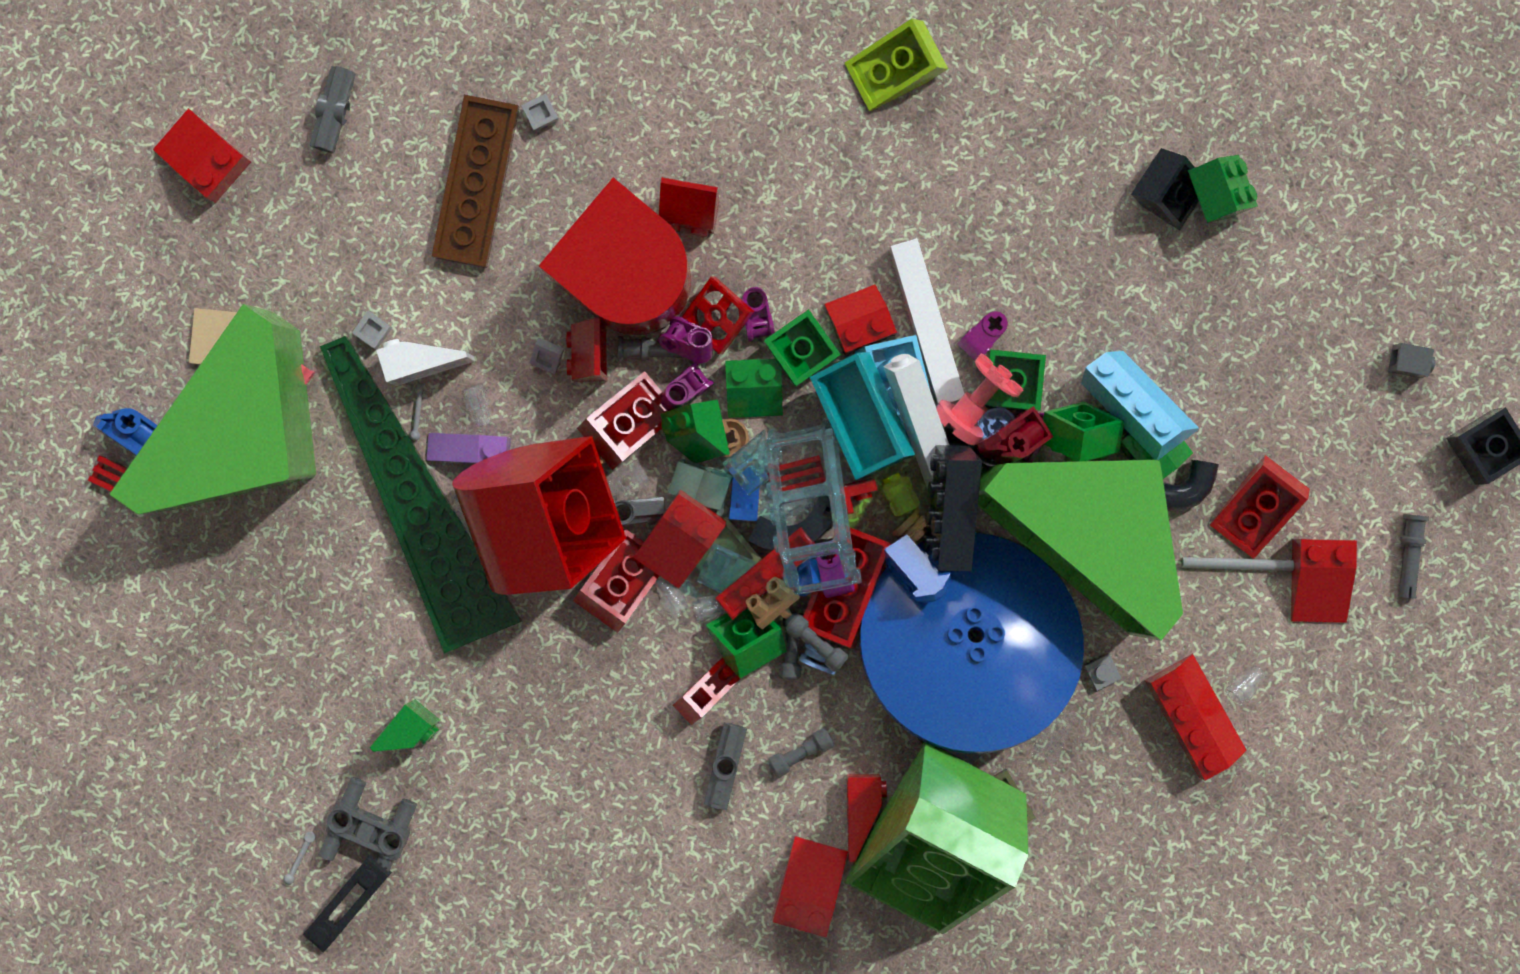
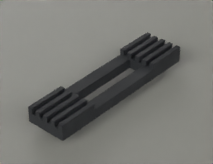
(369, 877)

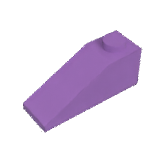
(465, 447)

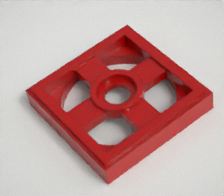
(722, 306)

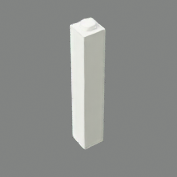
(926, 321)
(916, 409)

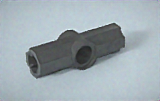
(332, 108)
(643, 510)
(721, 783)

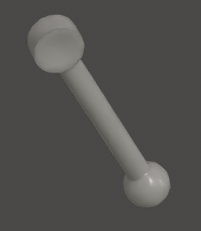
(415, 435)
(309, 837)

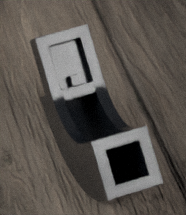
(813, 525)

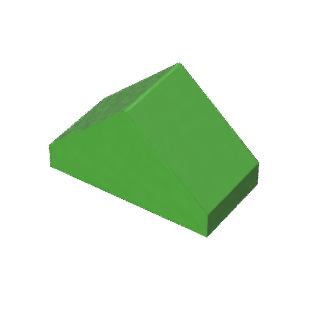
(233, 425)
(1098, 530)
(944, 842)

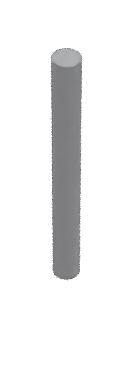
(1237, 564)

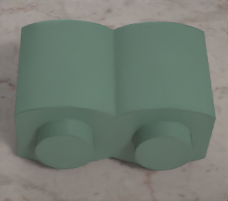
(701, 483)

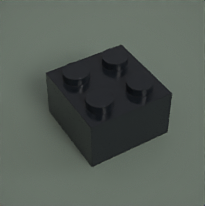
(1488, 446)

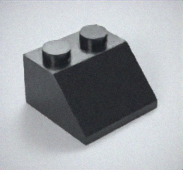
(1168, 188)

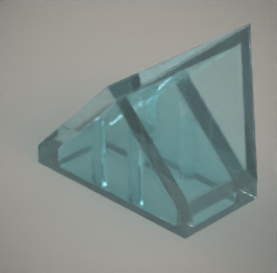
(747, 464)
(723, 567)

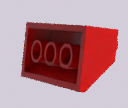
(841, 615)
(1196, 717)

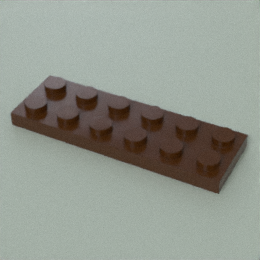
(475, 181)

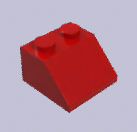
(860, 319)

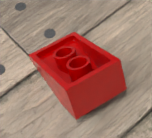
(201, 156)
(689, 206)
(588, 351)
(625, 420)
(1260, 507)
(680, 539)
(1322, 579)
(617, 585)
(810, 886)

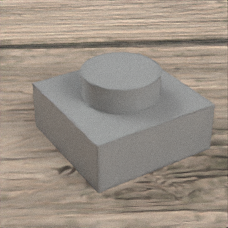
(540, 112)
(372, 330)
(546, 355)
(1102, 671)

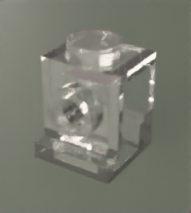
(639, 480)

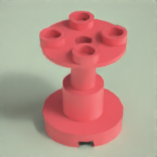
(971, 407)

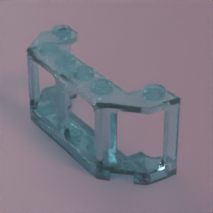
(832, 487)

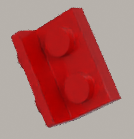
(860, 490)

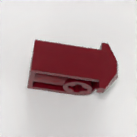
(1015, 438)

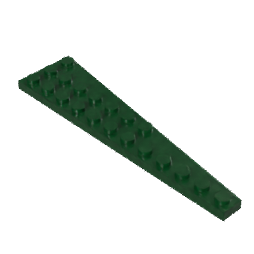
(421, 515)

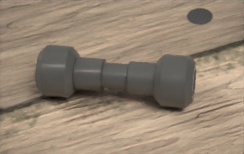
(833, 657)
(790, 668)
(781, 763)

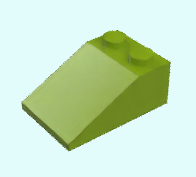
(896, 64)

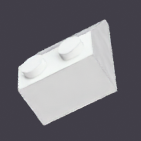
(412, 361)

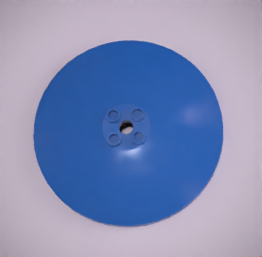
(986, 691)

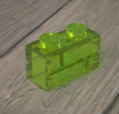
(899, 494)

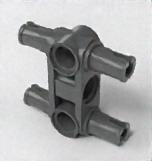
(366, 827)

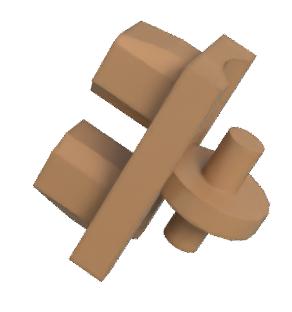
(772, 603)

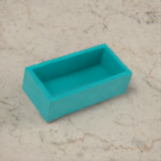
(862, 415)

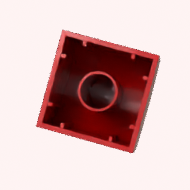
(622, 263)
(540, 515)

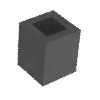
(1412, 360)

